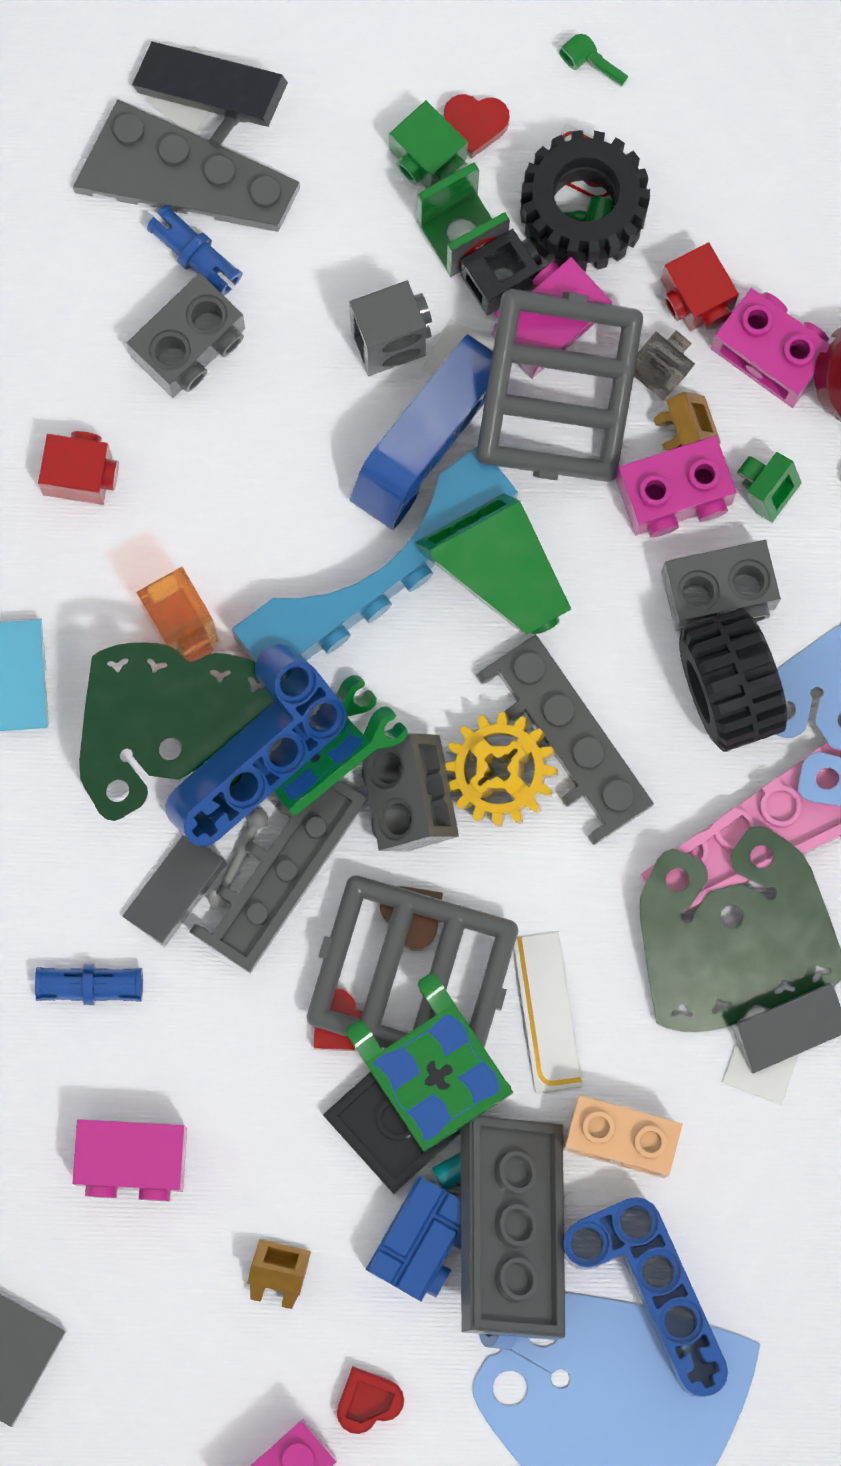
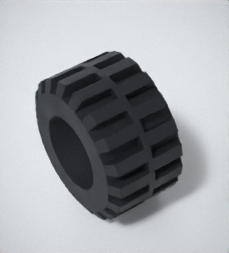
(584, 161)
(733, 679)

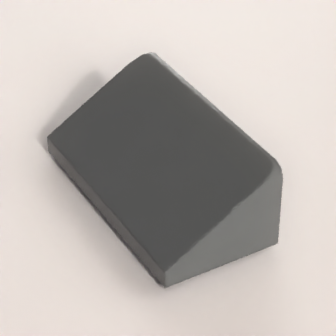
(174, 890)
(789, 1027)

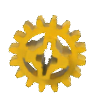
(518, 751)

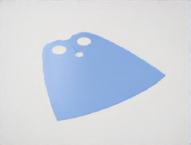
(620, 1393)

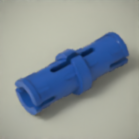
(194, 250)
(89, 984)

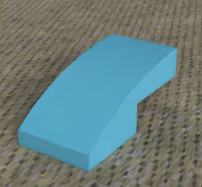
(22, 676)

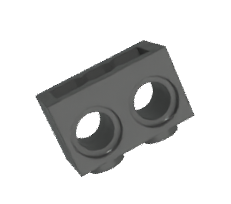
(390, 327)
(176, 329)
(715, 574)
(418, 791)

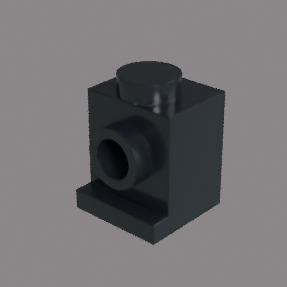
(503, 252)

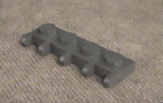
(573, 733)
(281, 876)

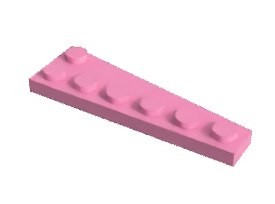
(774, 807)

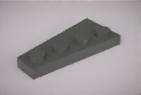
(165, 165)

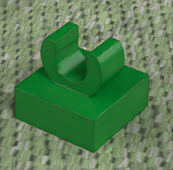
(770, 484)

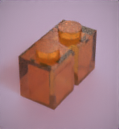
(179, 615)

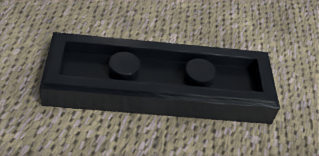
(210, 83)

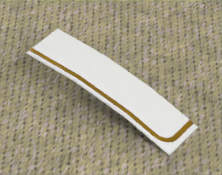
(547, 1012)

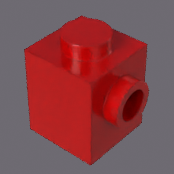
(698, 289)
(77, 468)

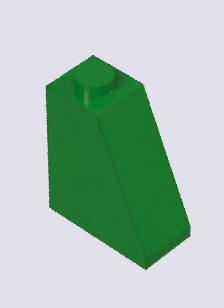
(500, 563)

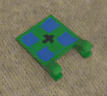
(344, 750)
(435, 1073)

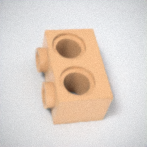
(622, 1136)

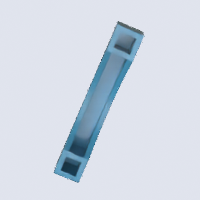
(324, 619)

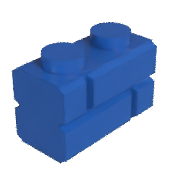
(419, 1241)

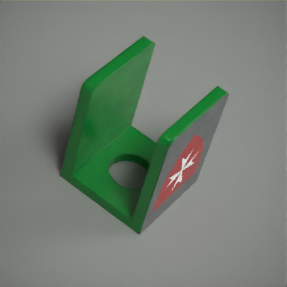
(456, 200)

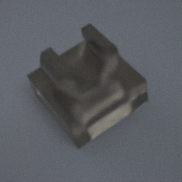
(662, 363)

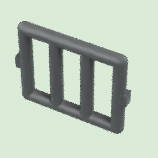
(508, 351)
(405, 905)

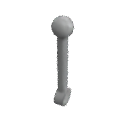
(257, 819)

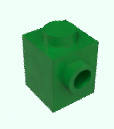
(427, 146)

